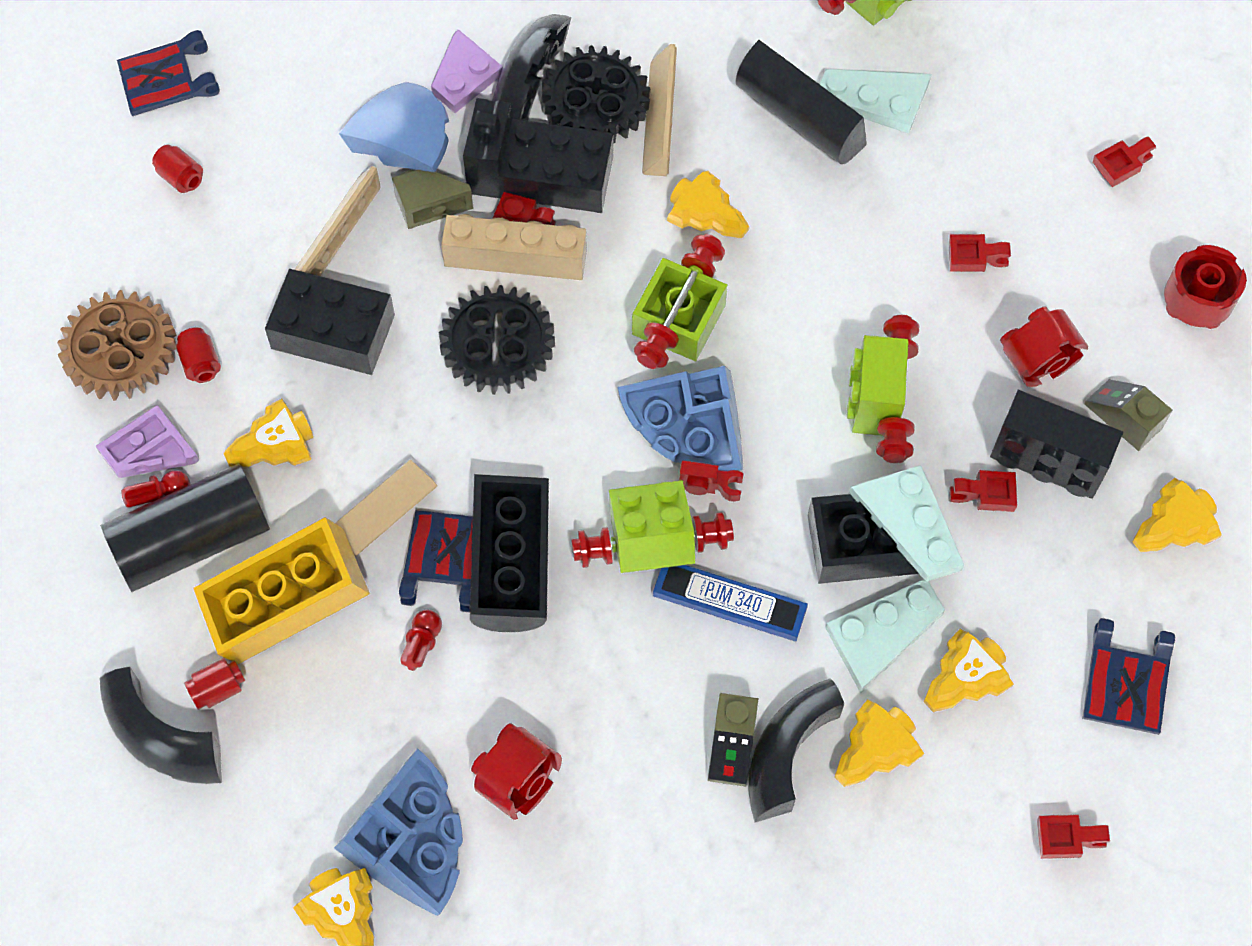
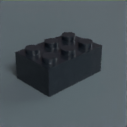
(330, 321)
(1056, 445)
(850, 543)

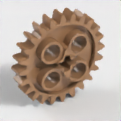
(98, 369)

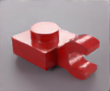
(1123, 162)
(523, 210)
(972, 254)
(706, 478)
(991, 489)
(1063, 836)

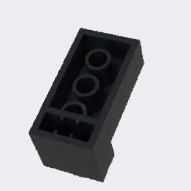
(536, 159)

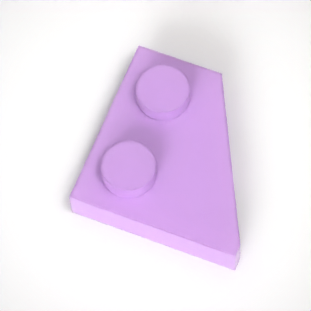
(464, 72)
(146, 446)

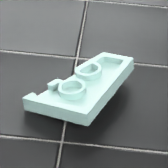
(879, 96)
(913, 519)
(883, 629)

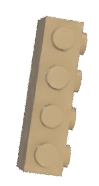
(514, 247)

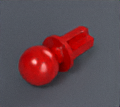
(154, 489)
(421, 638)

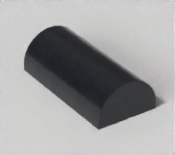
(802, 103)
(184, 527)
(509, 553)

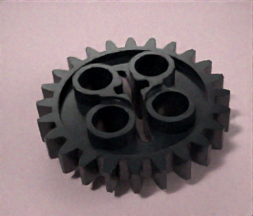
(596, 92)
(464, 338)

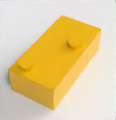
(281, 591)

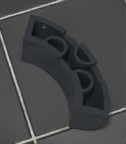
(529, 55)
(169, 750)
(771, 765)

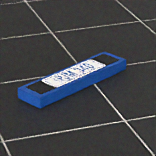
(731, 600)

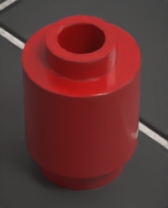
(177, 168)
(197, 355)
(215, 683)

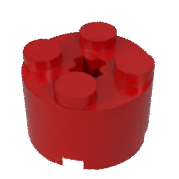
(1204, 286)
(1043, 346)
(515, 771)

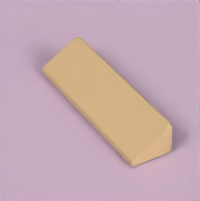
(660, 113)
(340, 223)
(385, 505)

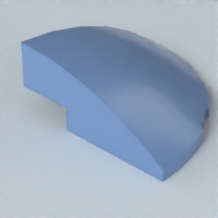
(400, 128)
(688, 416)
(409, 836)

